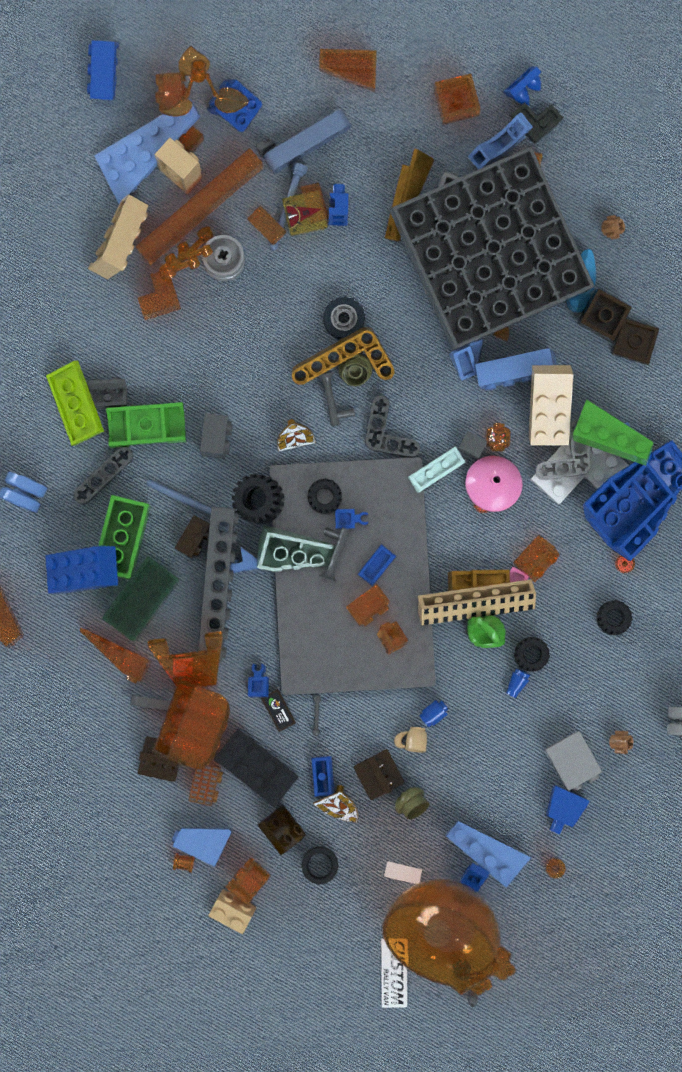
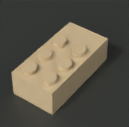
(550, 404)

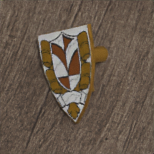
(294, 436)
(338, 806)

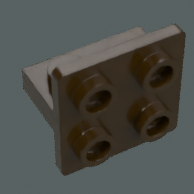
(155, 765)
(379, 774)
(282, 830)

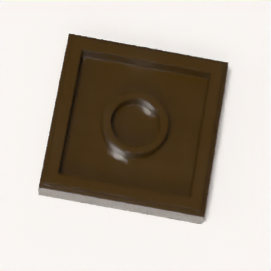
(635, 341)

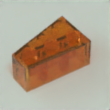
(350, 65)

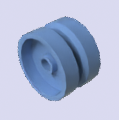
(22, 492)

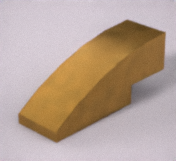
(476, 578)

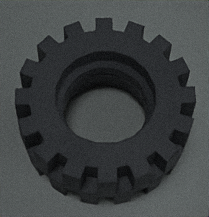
(328, 484)
(626, 617)
(540, 645)

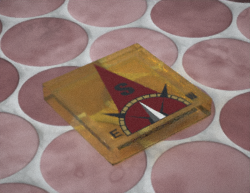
(304, 213)

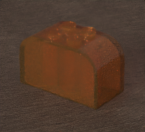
(192, 726)

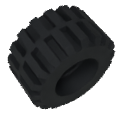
(244, 493)

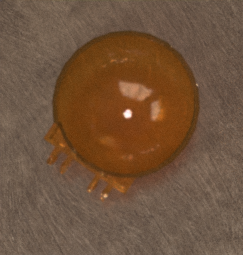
(447, 936)

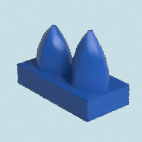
(517, 89)

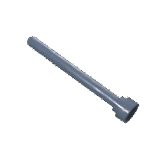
(298, 172)
(182, 498)

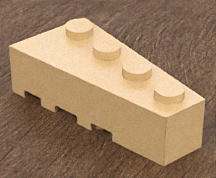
(120, 237)

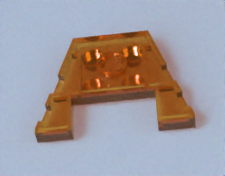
(193, 667)

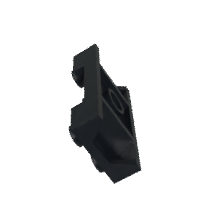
(256, 767)

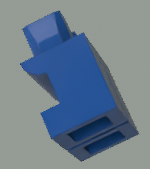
(339, 206)

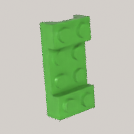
(146, 424)

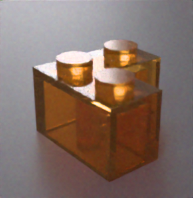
(162, 300)

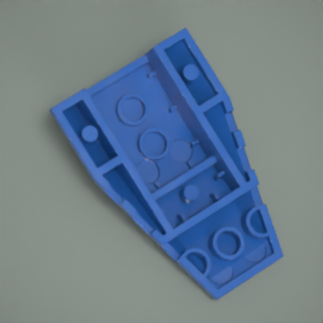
(636, 501)

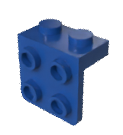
(242, 117)

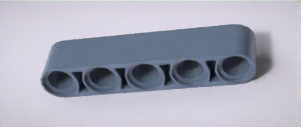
(307, 141)

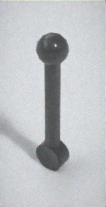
(317, 699)

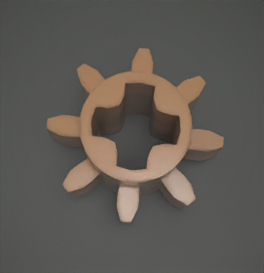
(613, 227)
(621, 742)

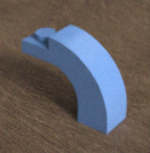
(501, 143)

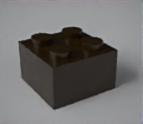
(604, 315)

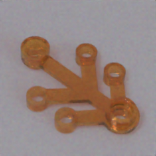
(185, 253)

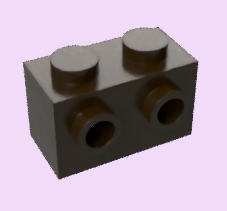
(193, 537)

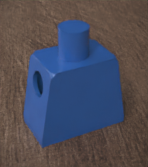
(564, 808)

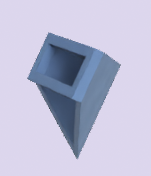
(466, 358)

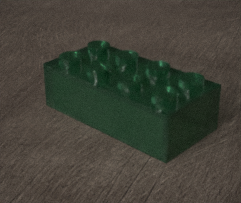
(141, 599)

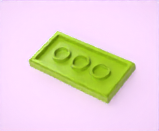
(74, 403)

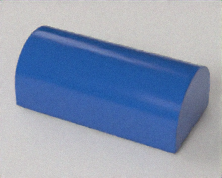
(323, 776)

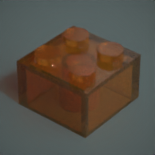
(457, 99)

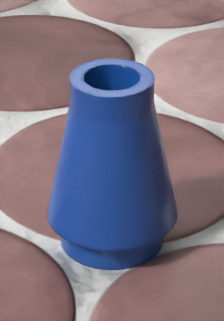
(517, 682)

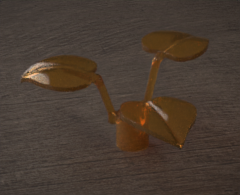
(196, 65)

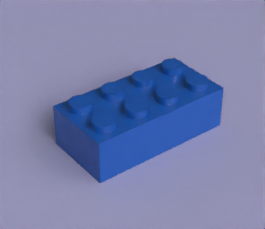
(81, 569)

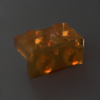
(537, 558)

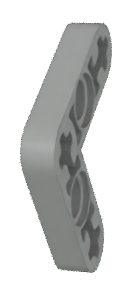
(571, 463)

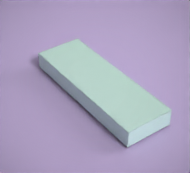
(436, 469)

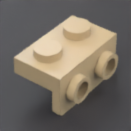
(232, 911)

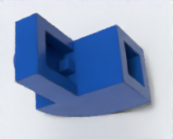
(474, 876)

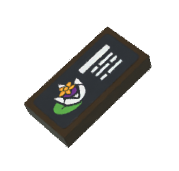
(278, 710)

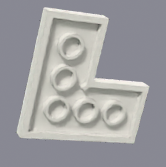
(602, 467)

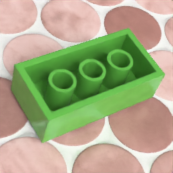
(125, 530)

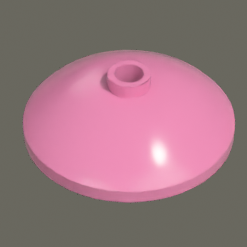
(487, 493)

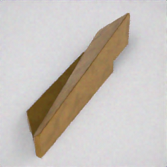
(409, 186)

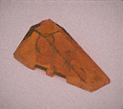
(125, 660)

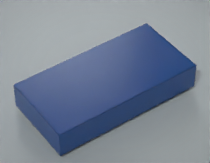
(376, 565)

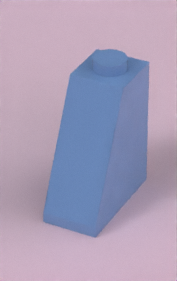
(202, 843)

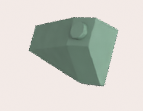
(288, 550)

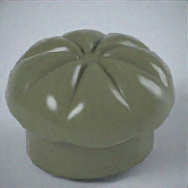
(355, 370)
(411, 803)

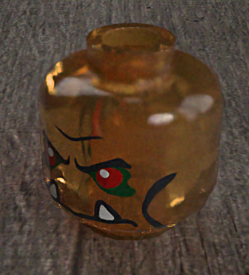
(498, 437)

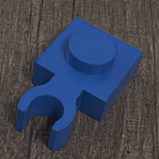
(346, 518)
(258, 685)

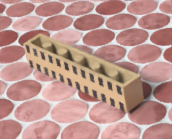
(476, 602)

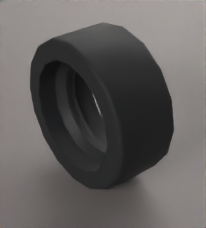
(305, 868)

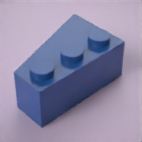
(102, 69)

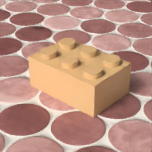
(179, 165)

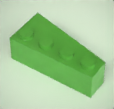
(607, 433)

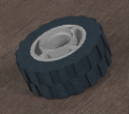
(339, 307)

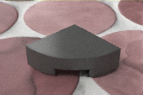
(263, 147)

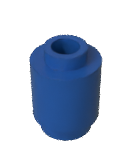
(434, 713)

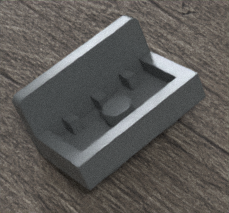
(108, 393)

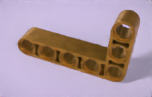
(344, 354)

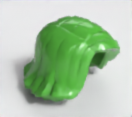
(486, 631)

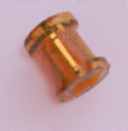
(183, 862)

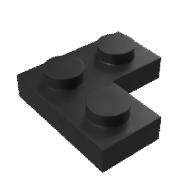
(542, 123)

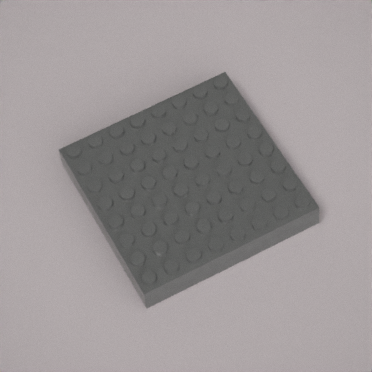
(491, 248)

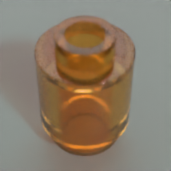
(549, 865)

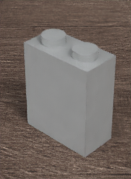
(573, 761)

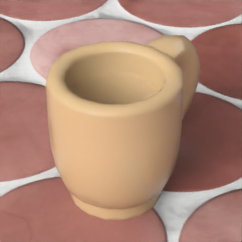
(415, 741)

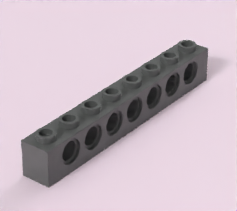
(218, 515)

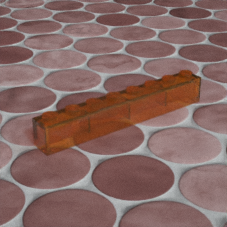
(199, 206)

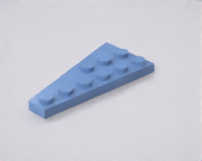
(134, 156)

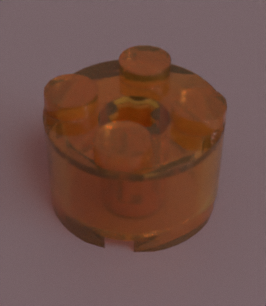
(169, 82)
(248, 881)

